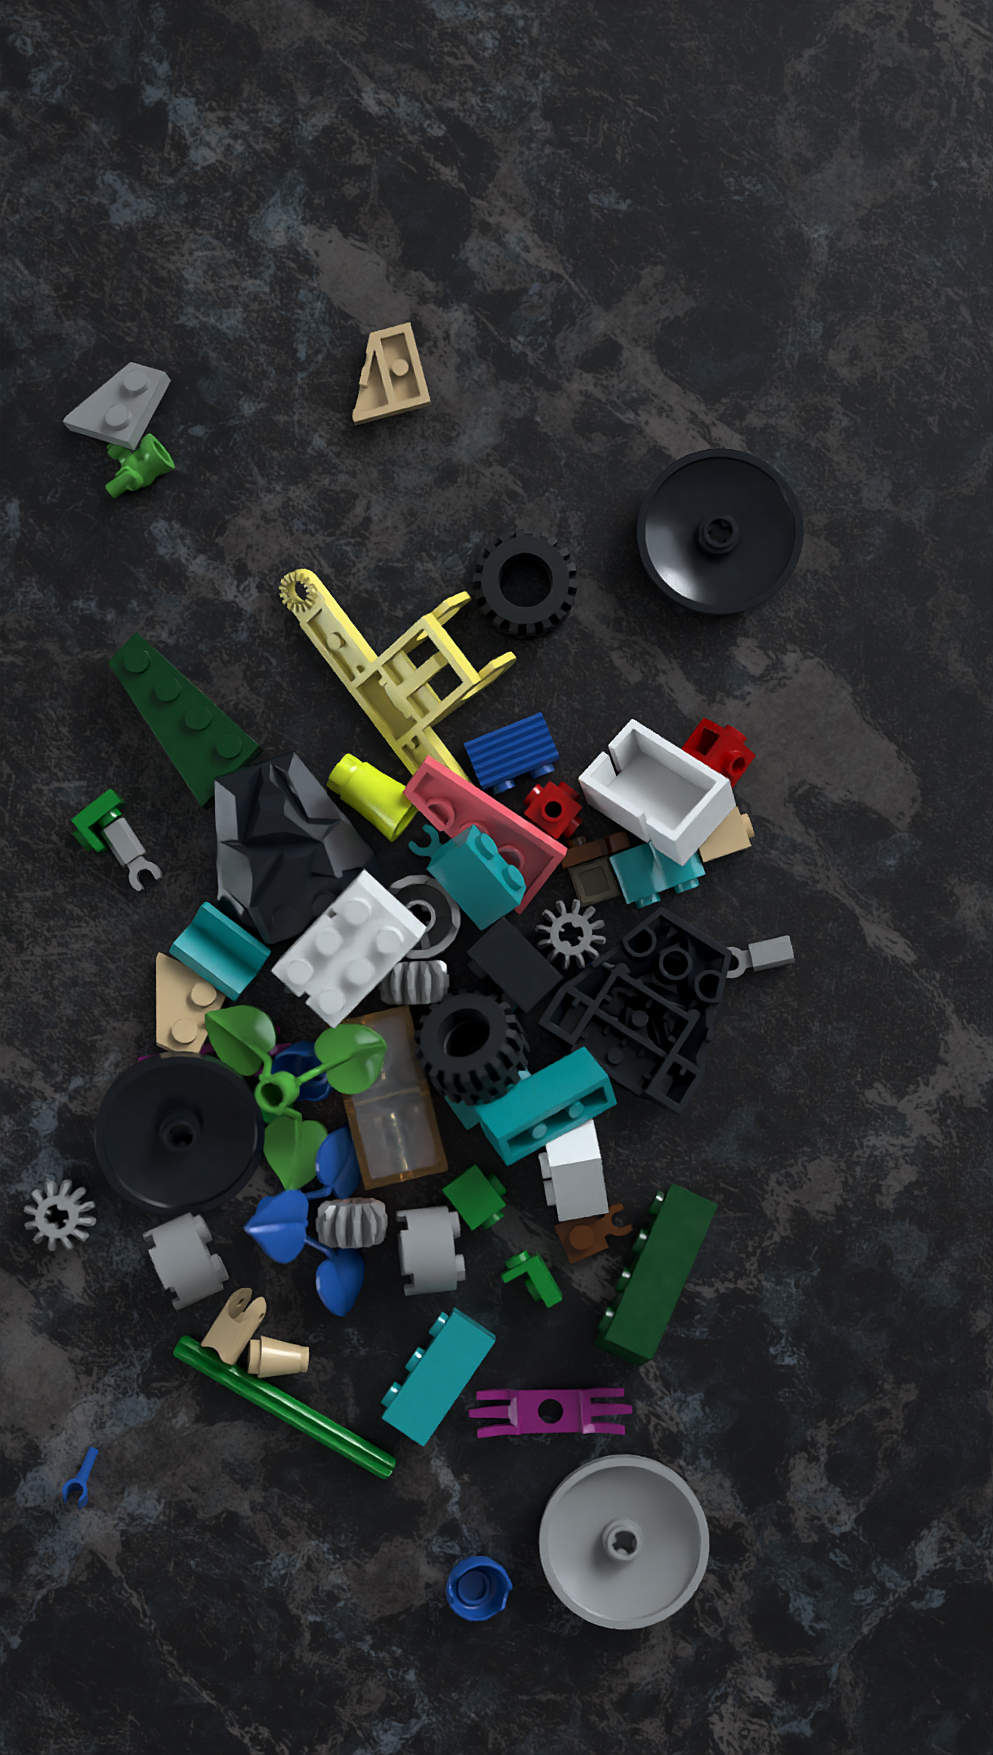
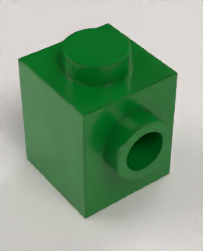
(477, 1196)

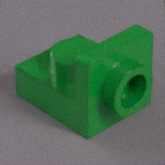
(99, 813)
(540, 1282)

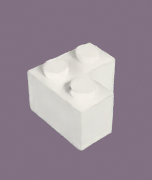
(575, 1174)

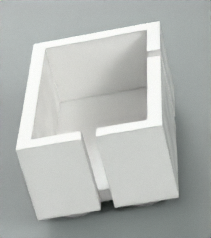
(658, 792)
(349, 953)

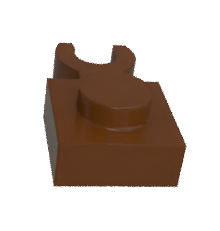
(582, 851)
(586, 1235)

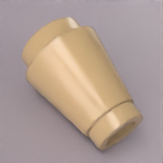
(275, 1357)

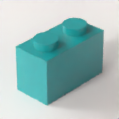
(478, 876)

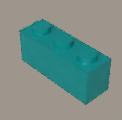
(546, 1105)
(436, 1375)

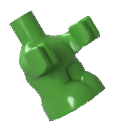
(140, 467)

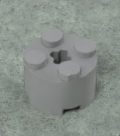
(444, 910)
(428, 1250)
(185, 1260)

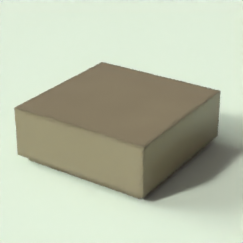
(594, 881)

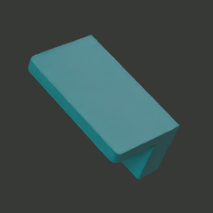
(220, 951)

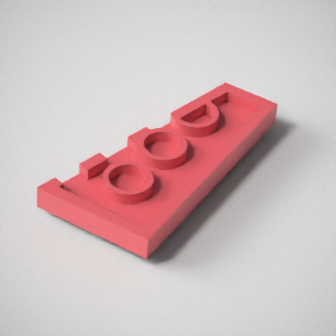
(456, 804)

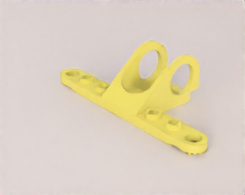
(390, 685)

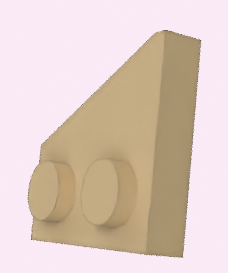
(391, 376)
(182, 1005)

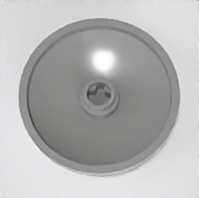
(624, 1541)

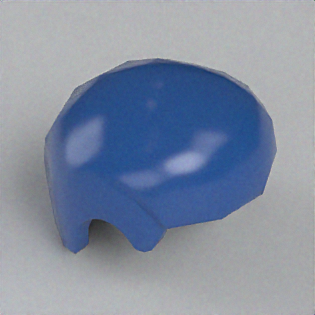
(298, 1060)
(477, 1588)

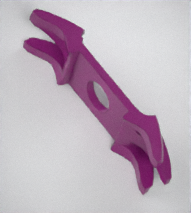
(525, 1416)

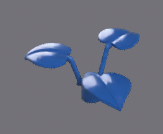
(283, 1218)

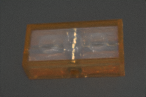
(396, 1116)

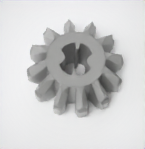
(575, 921)
(415, 982)
(351, 1222)
(55, 1229)

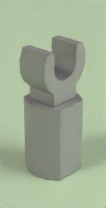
(129, 851)
(763, 955)

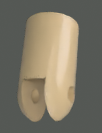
(234, 1327)

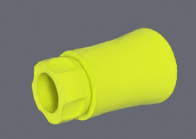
(373, 795)

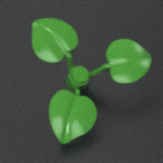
(349, 1056)

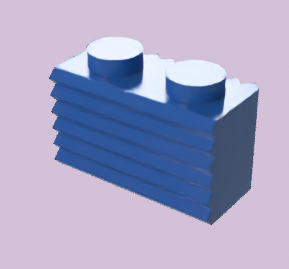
(512, 753)

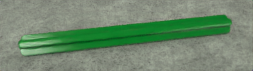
(285, 1407)

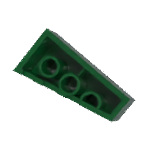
(184, 720)
(656, 1275)

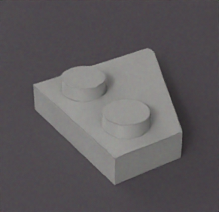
(121, 406)

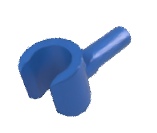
(81, 1479)

